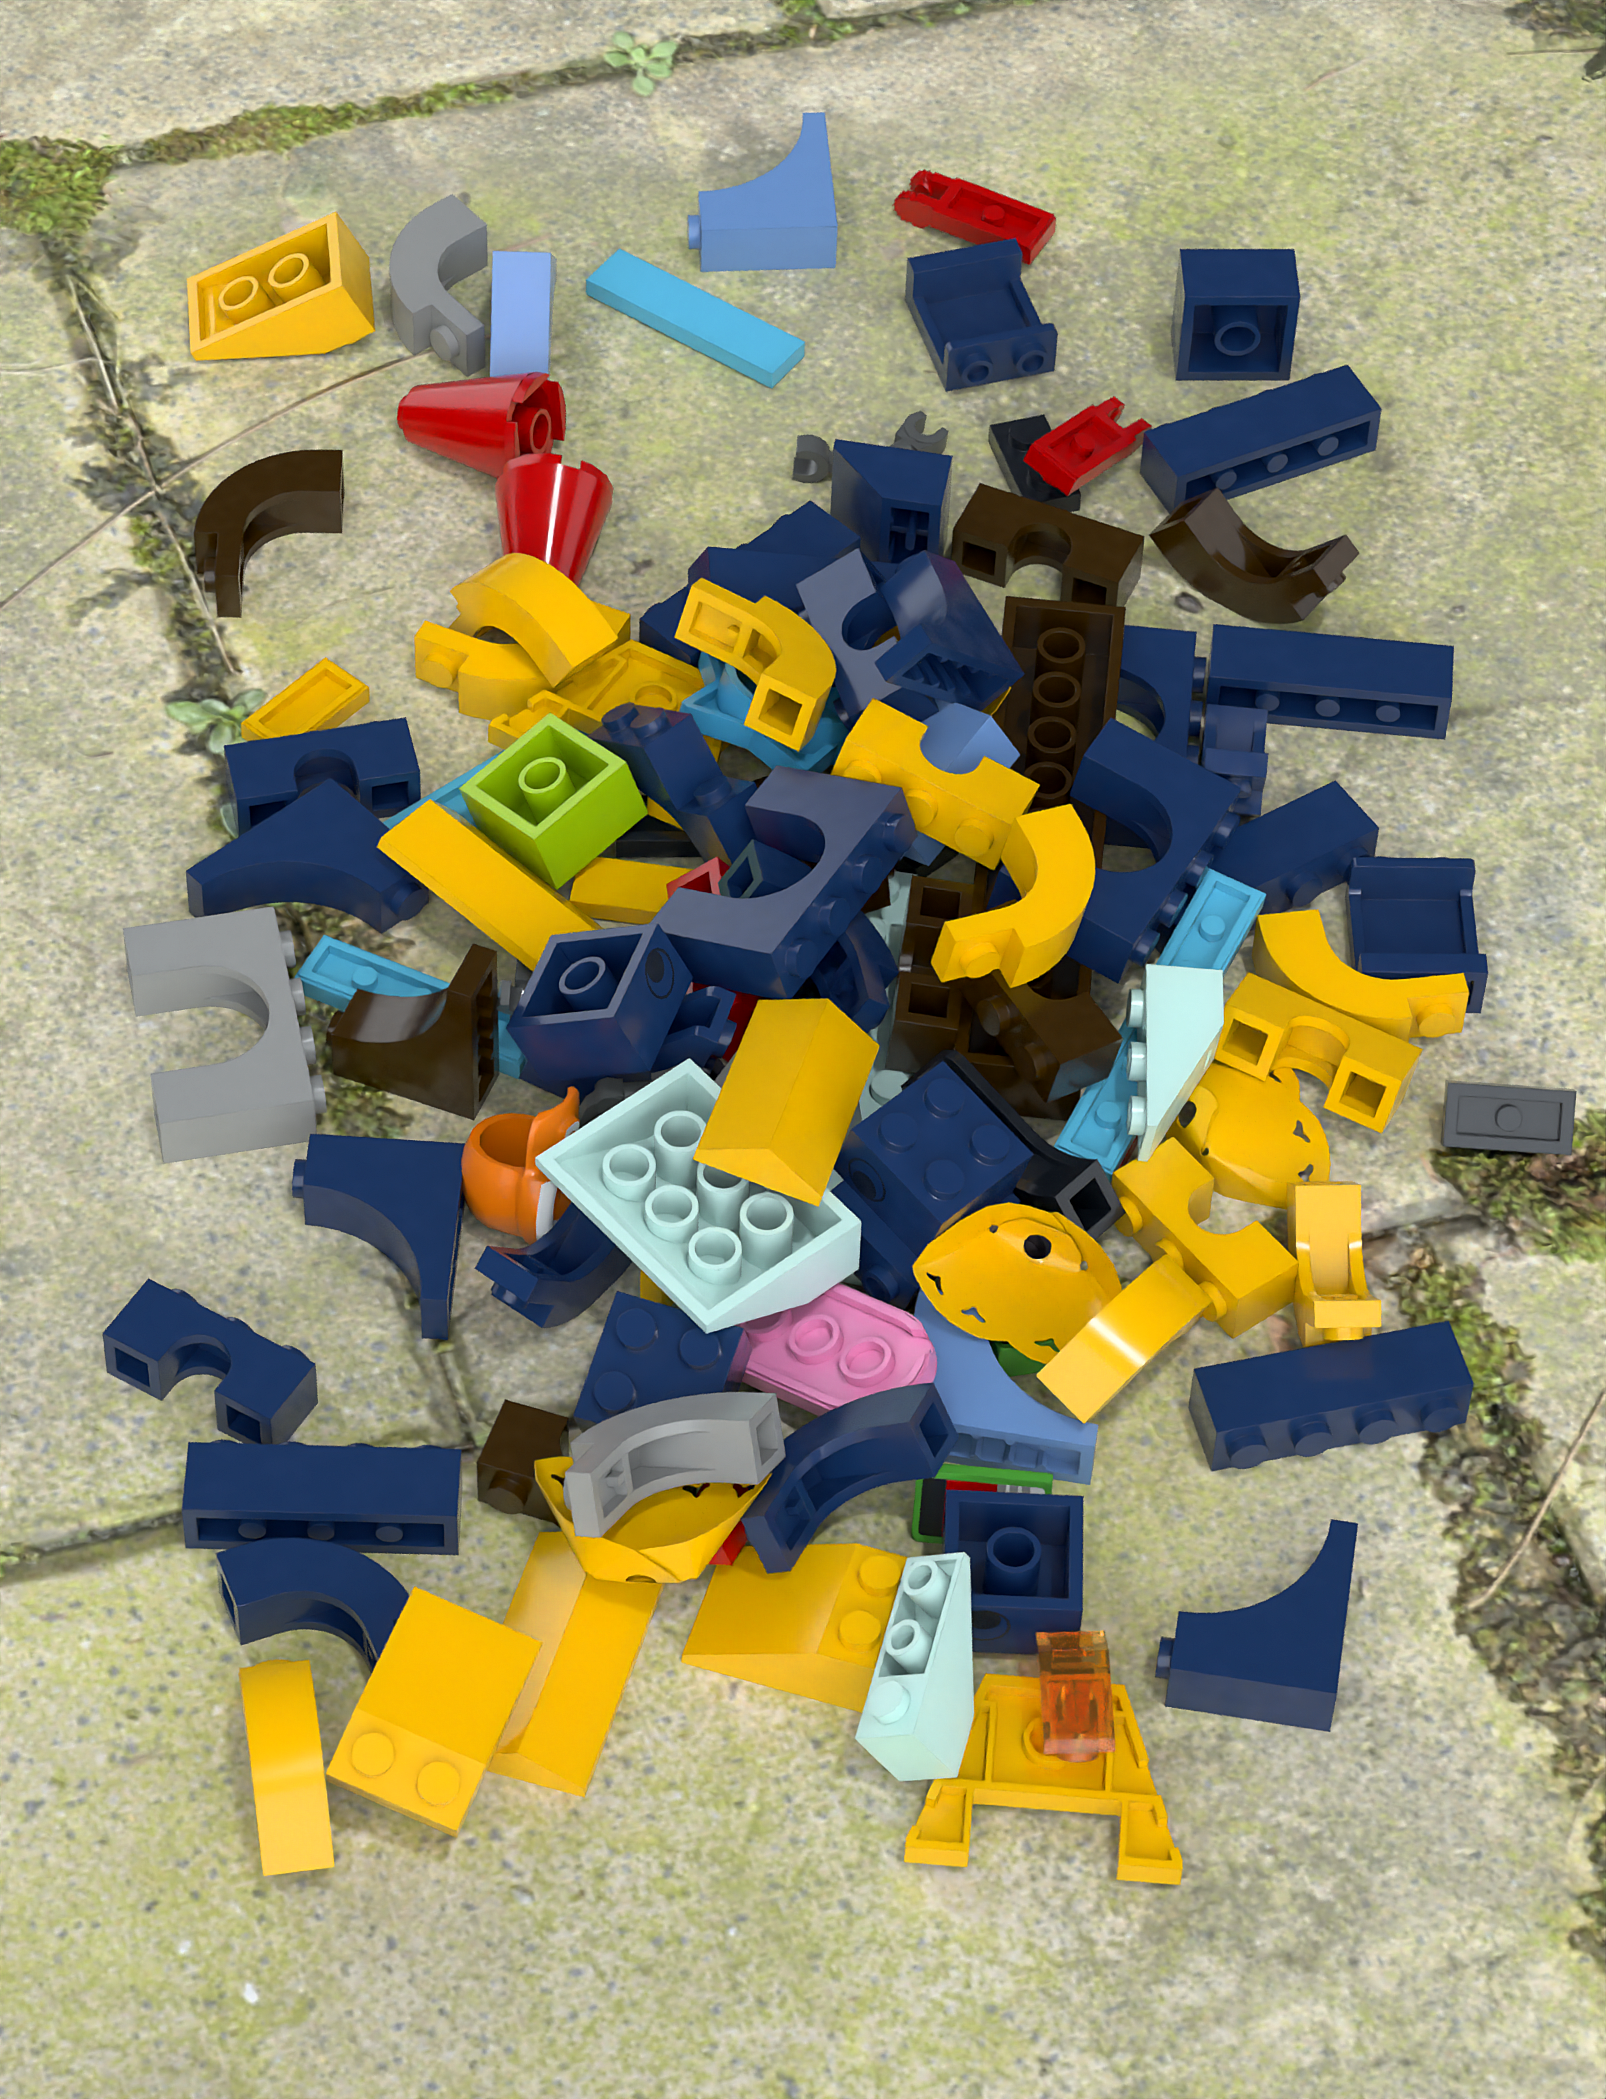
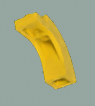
(538, 610)
(771, 648)
(488, 674)
(1055, 876)
(1297, 956)
(1331, 1283)
(1124, 1338)
(286, 1766)

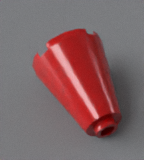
(485, 418)
(552, 510)

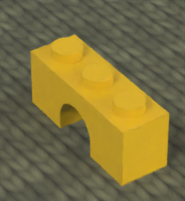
(958, 810)
(1281, 1029)
(1240, 1271)

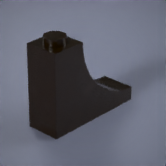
(425, 1046)

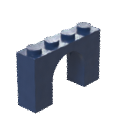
(1180, 817)
(778, 939)

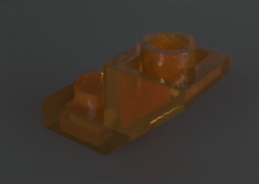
(1075, 1694)

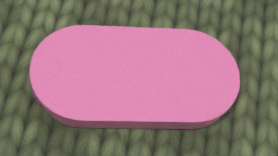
(837, 1350)

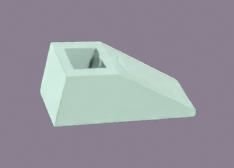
(1177, 1037)
(923, 1677)

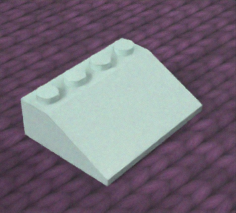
(696, 1231)

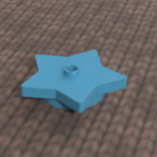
(723, 707)

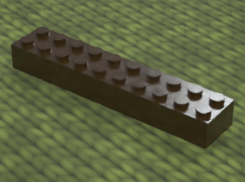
(1051, 719)

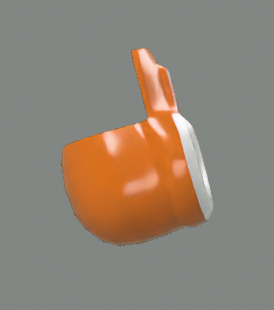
(501, 1174)

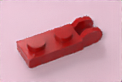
(974, 213)
(1085, 446)

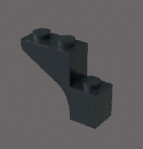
(1052, 1177)

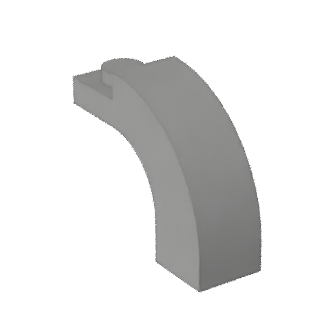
(425, 262)
(670, 1446)

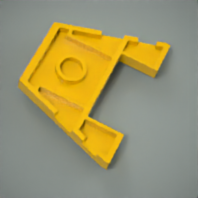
(621, 676)
(1009, 1769)

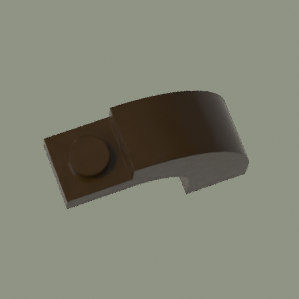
(261, 503)
(1243, 571)

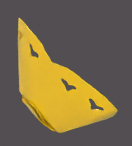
(1251, 1134)
(1012, 1292)
(658, 1538)

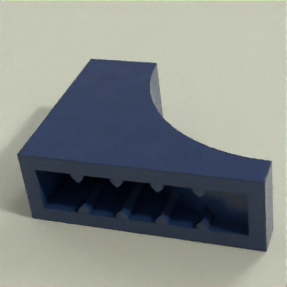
(945, 635)
(310, 853)
(399, 1200)
(1269, 1658)

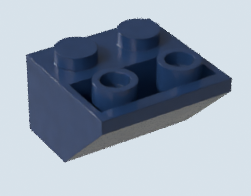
(891, 498)

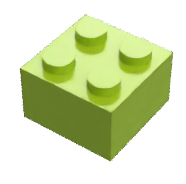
(554, 800)

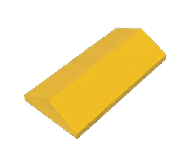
(482, 881)
(789, 1097)
(582, 1670)

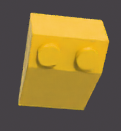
(284, 297)
(803, 1627)
(433, 1712)

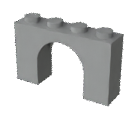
(240, 966)

